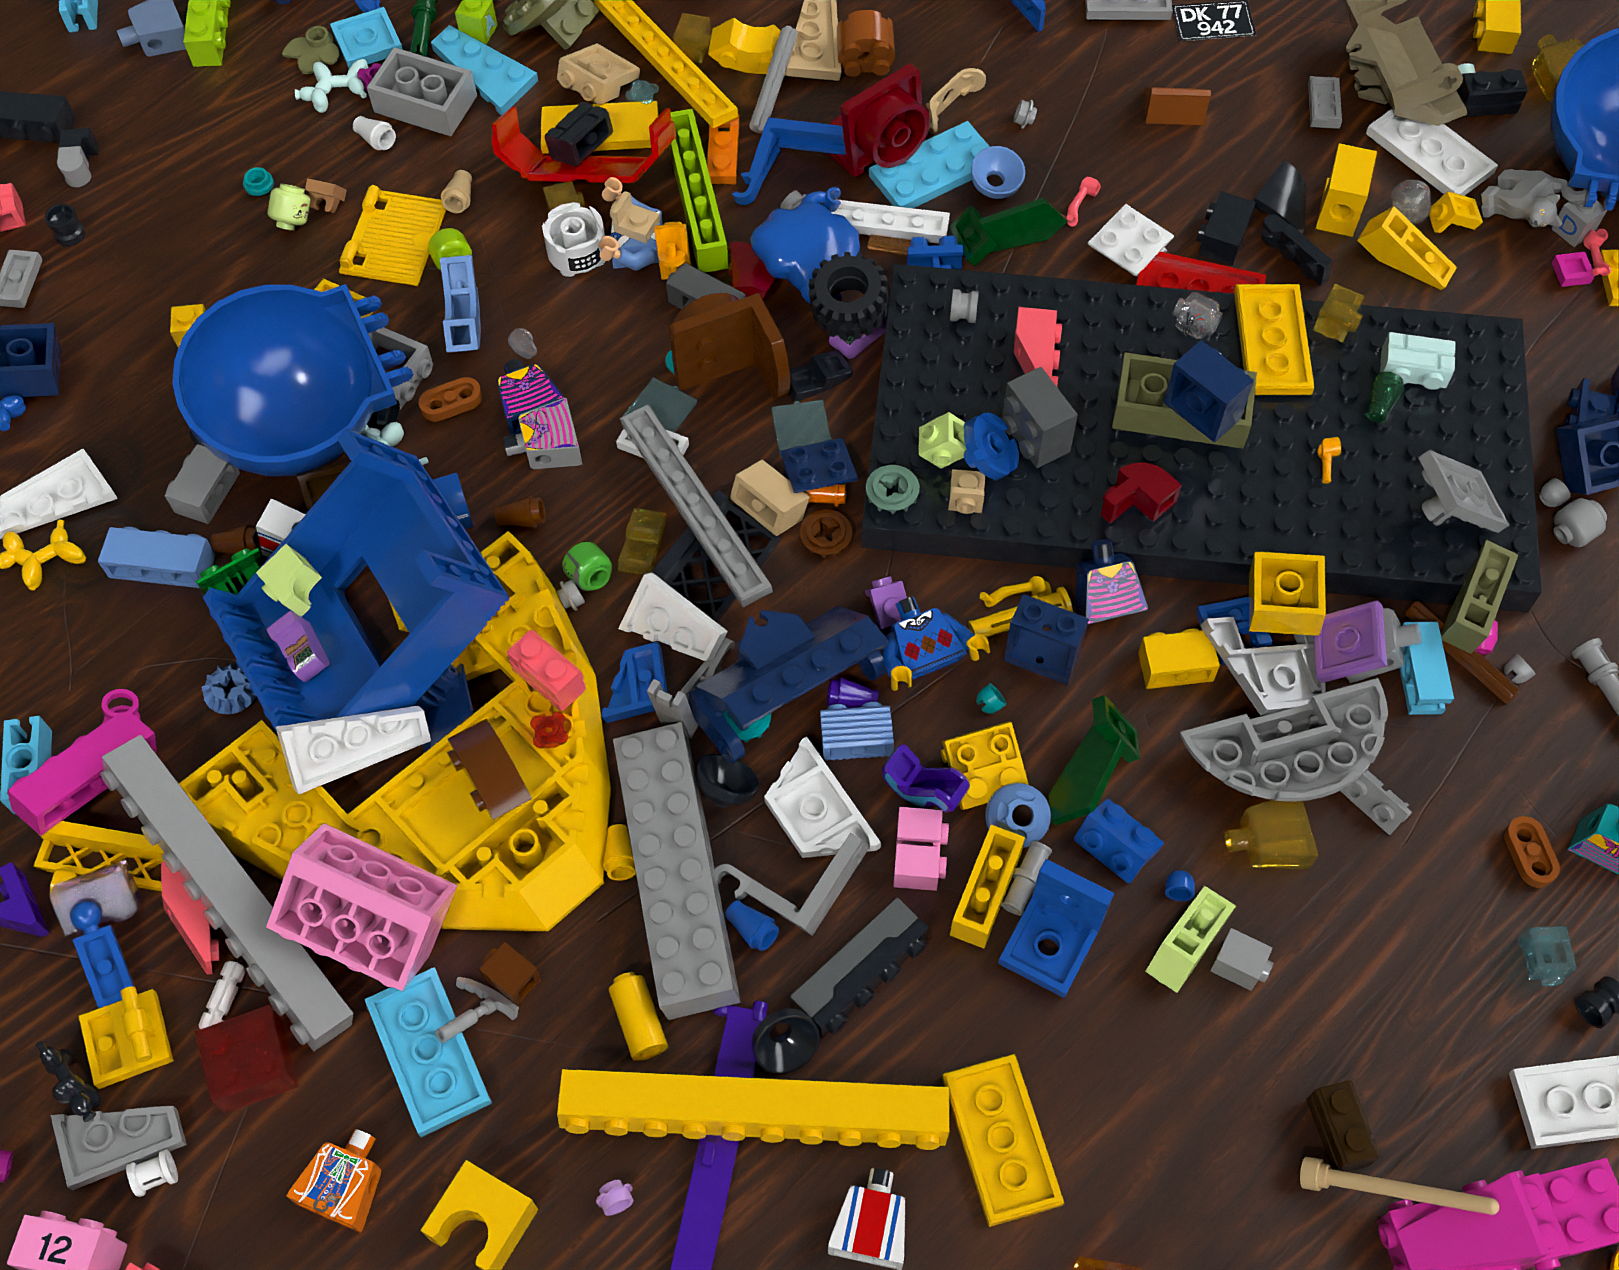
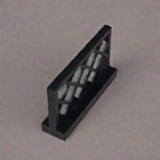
(687, 546)

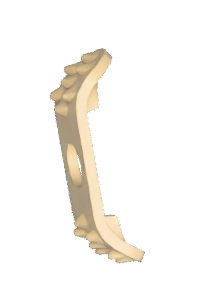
(961, 84)

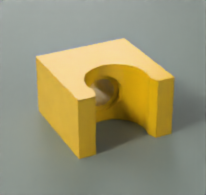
(1346, 190)
(486, 1199)

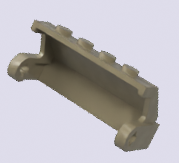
(1401, 65)

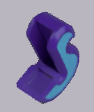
(921, 784)

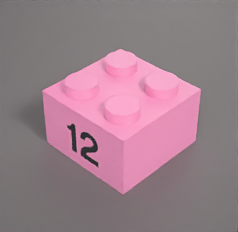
(59, 1244)

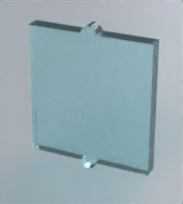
(666, 402)
(800, 424)

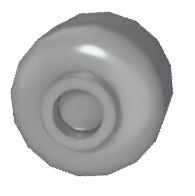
(1580, 522)

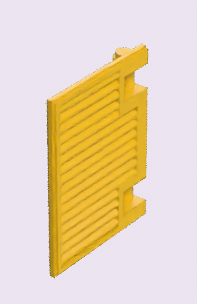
(393, 238)

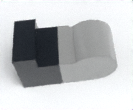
(75, 153)

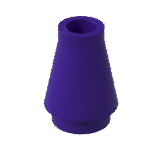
(849, 693)

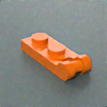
(723, 153)

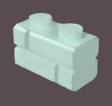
(1419, 359)

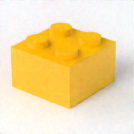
(1287, 593)

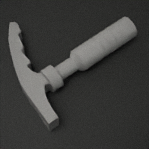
(492, 1002)

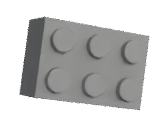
(422, 91)

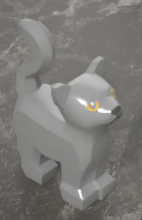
(1529, 197)

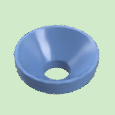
(1001, 162)
(1003, 802)

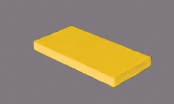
(628, 120)
(1274, 338)
(1002, 1140)

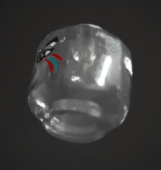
(1412, 199)
(1197, 315)

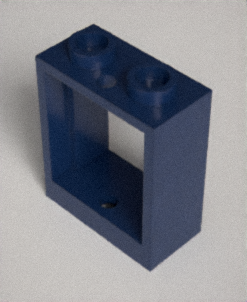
(1057, 647)

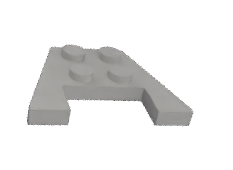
(1269, 676)

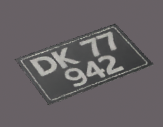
(1213, 20)

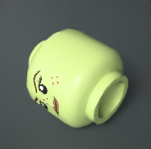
(288, 206)

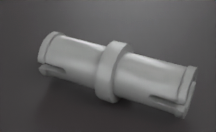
(1025, 878)

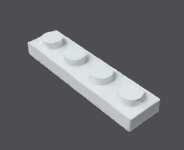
(895, 221)

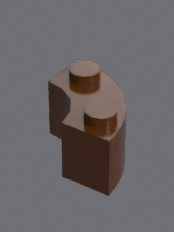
(489, 769)

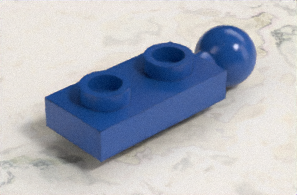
(100, 955)

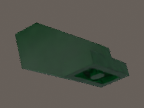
(1008, 229)
(1093, 763)

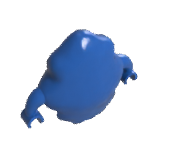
(799, 239)

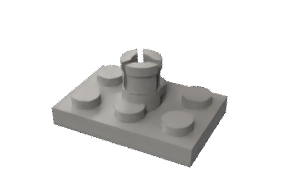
(1460, 493)

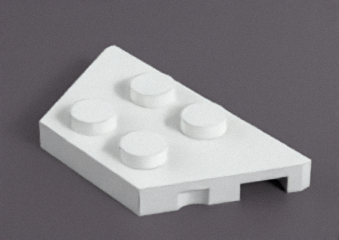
(815, 806)

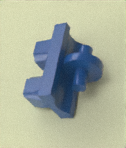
(945, 255)

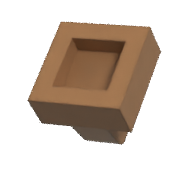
(325, 191)

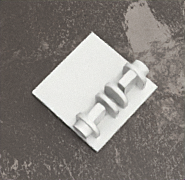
(1131, 240)

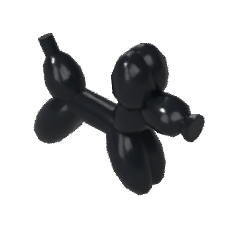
(70, 1088)

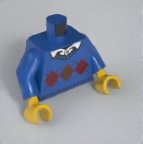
(926, 643)

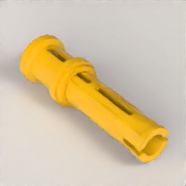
(985, 626)

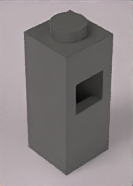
(690, 284)

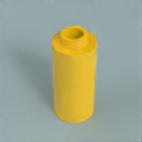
(637, 1016)

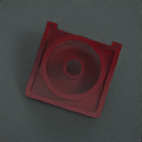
(883, 122)

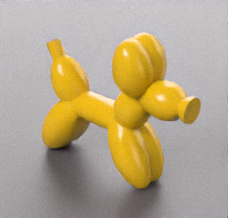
(31, 561)

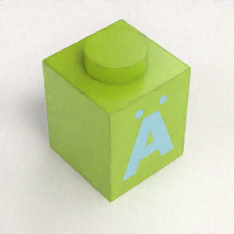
(477, 19)

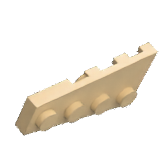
(816, 44)

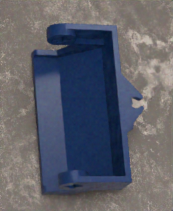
(780, 665)

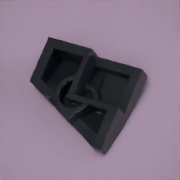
(1284, 196)

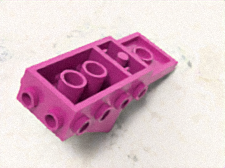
(1535, 1223)

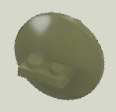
(559, 18)

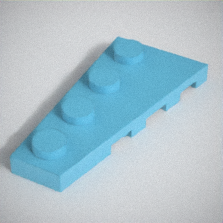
(494, 74)

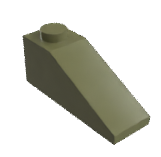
(1479, 598)

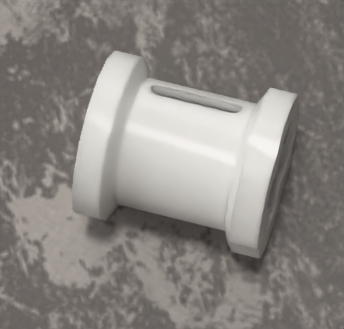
(152, 1173)

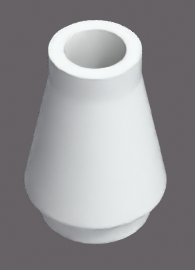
(375, 132)

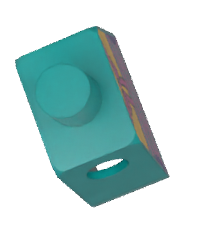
(1598, 837)

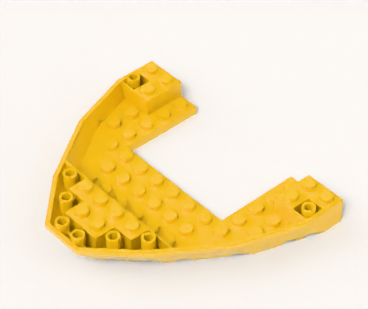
(509, 870)

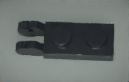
(1296, 247)

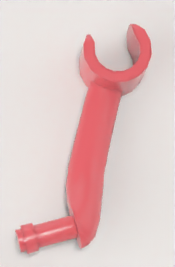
(1088, 186)
(1593, 241)

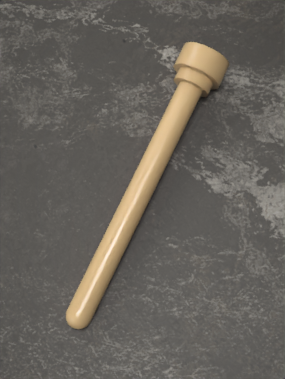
(1318, 1175)

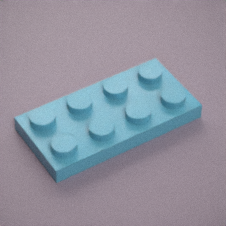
(934, 168)
(433, 1076)

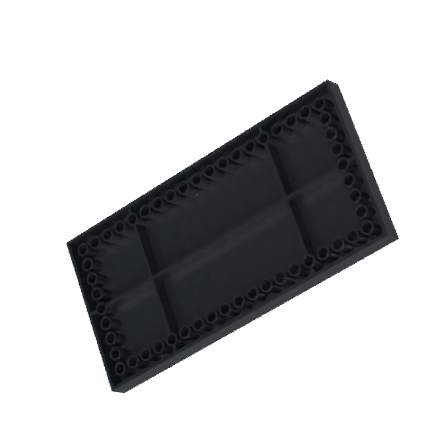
(1229, 497)

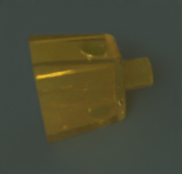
(1551, 61)
(1275, 836)

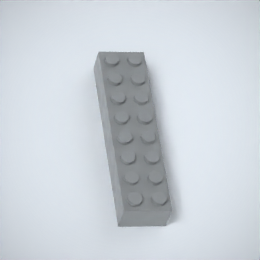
(675, 872)

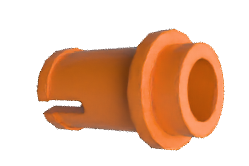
(830, 494)

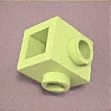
(942, 440)

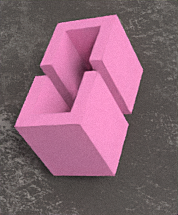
(918, 849)

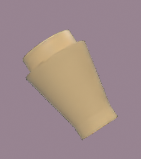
(457, 192)

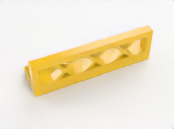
(100, 840)

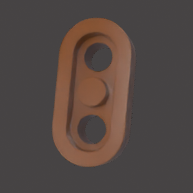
(450, 399)
(1533, 853)

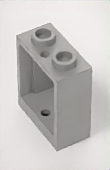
(418, 356)

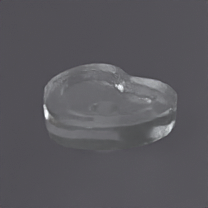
(522, 343)

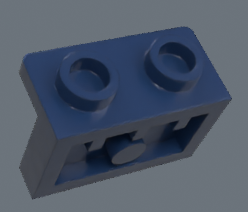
(1588, 404)

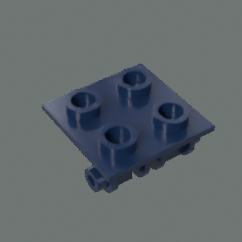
(818, 465)
(446, 704)

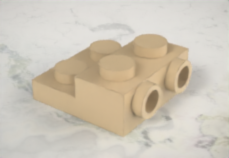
(596, 73)

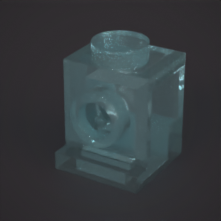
(1553, 945)

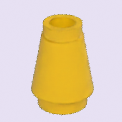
(618, 853)

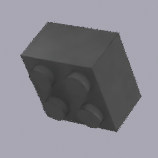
(1039, 417)

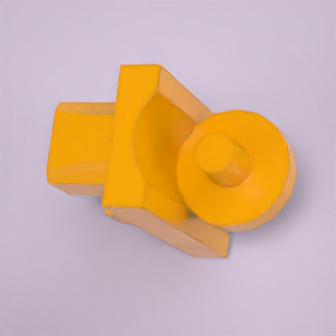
(672, 247)

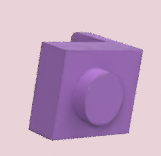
(883, 599)

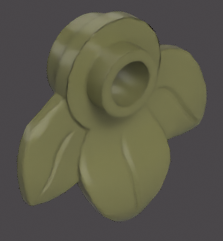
(314, 47)

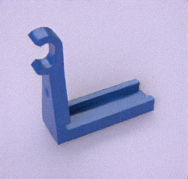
(790, 135)

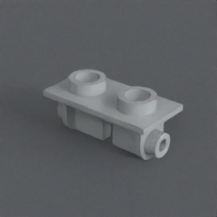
(1381, 806)

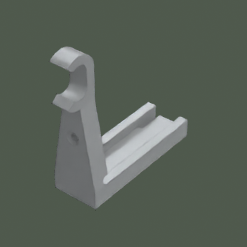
(678, 709)
(821, 897)

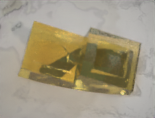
(642, 541)

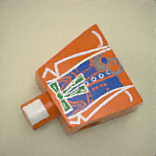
(339, 1182)

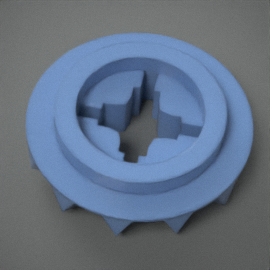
(238, 698)

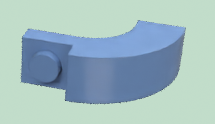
(462, 307)

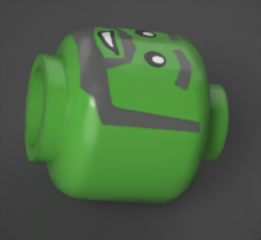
(587, 566)

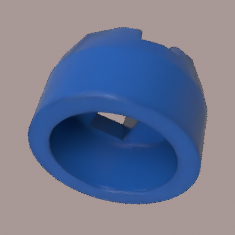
(1180, 886)

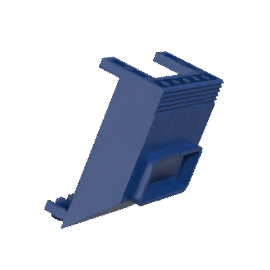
(398, 524)

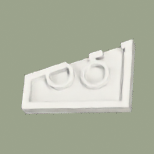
(670, 618)

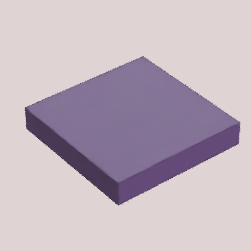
(1351, 642)

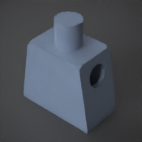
(155, 27)

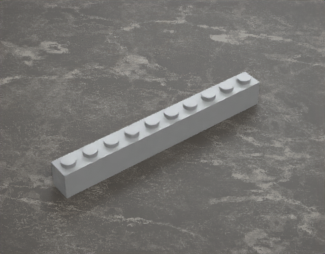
(226, 892)

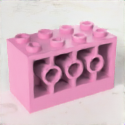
(361, 906)

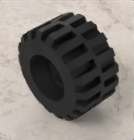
(849, 274)

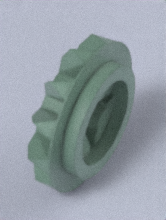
(887, 477)

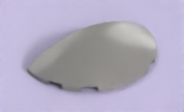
(1296, 750)

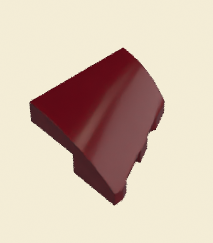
(748, 271)

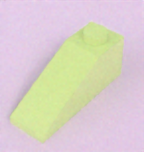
(1190, 939)

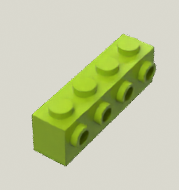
(206, 31)

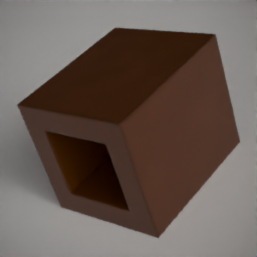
(510, 973)

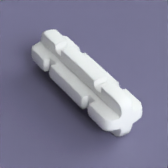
(222, 994)

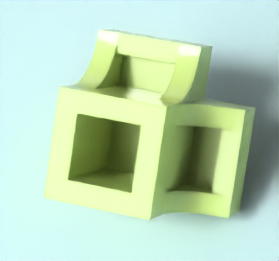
(289, 579)

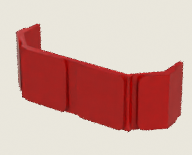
(527, 159)

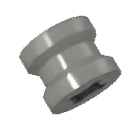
(964, 306)

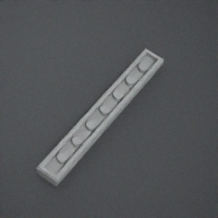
(696, 506)

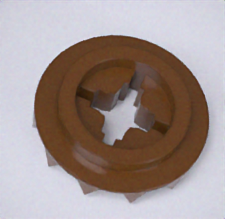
(831, 522)

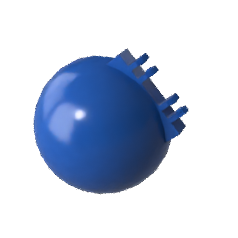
(1587, 119)
(282, 376)

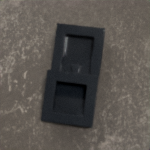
(820, 375)

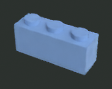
(155, 556)

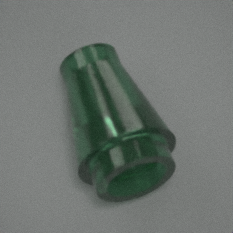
(1384, 394)

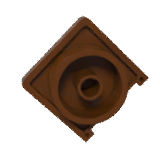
(724, 336)

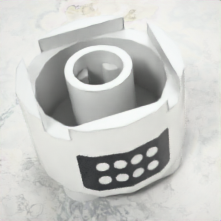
(573, 238)

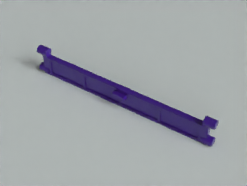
(715, 1155)

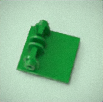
(243, 563)

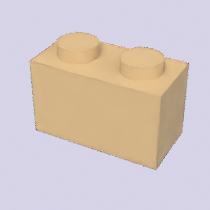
(769, 497)

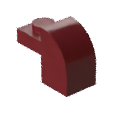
(1143, 486)

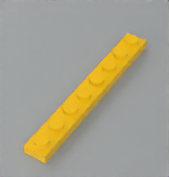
(669, 61)

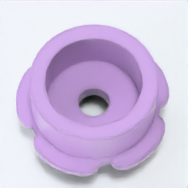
(614, 1197)

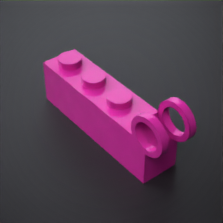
(74, 775)

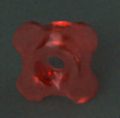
(553, 739)

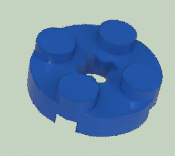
(989, 446)

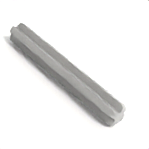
(773, 78)

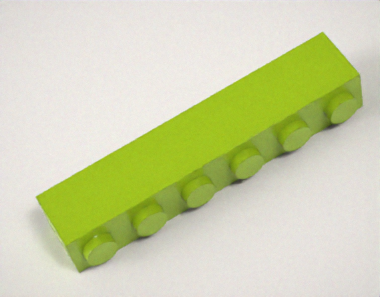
(697, 194)

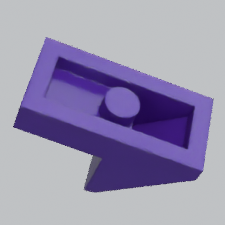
(20, 909)

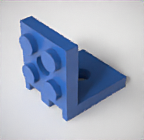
(1060, 910)

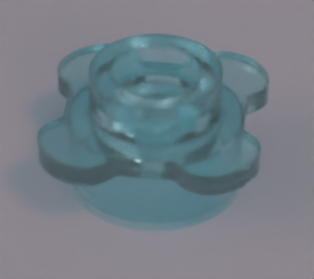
(642, 92)

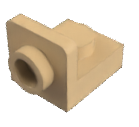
(632, 219)
(966, 491)

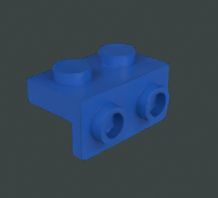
(1118, 840)

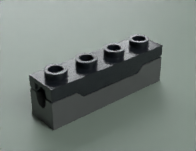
(861, 967)

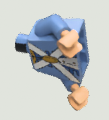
(623, 249)

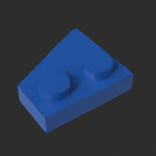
(630, 685)

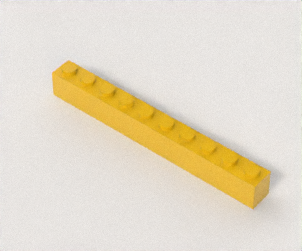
(753, 1108)

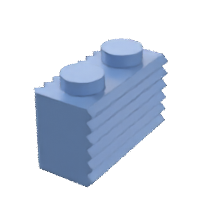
(856, 731)

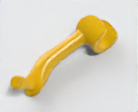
(1035, 585)

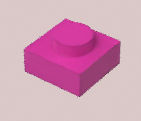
(1572, 269)

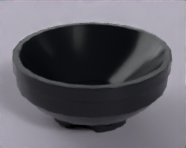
(725, 782)
(789, 1050)

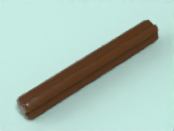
(1474, 662)

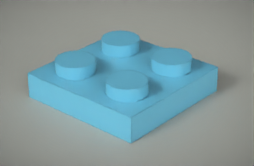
(366, 36)

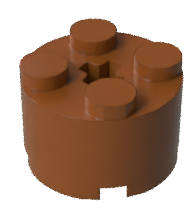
(865, 43)

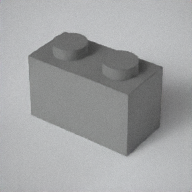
(201, 485)

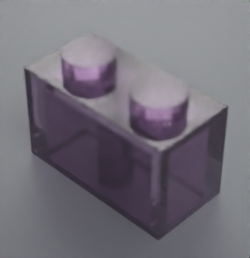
(108, 887)

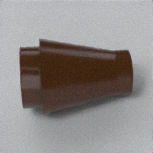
(523, 512)
(236, 540)

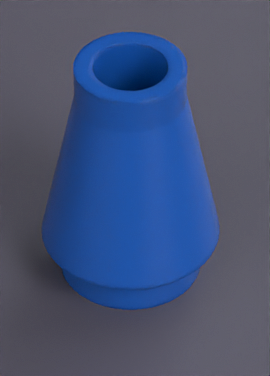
(753, 926)

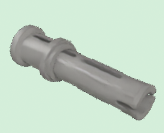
(1600, 670)

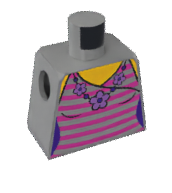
(546, 437)

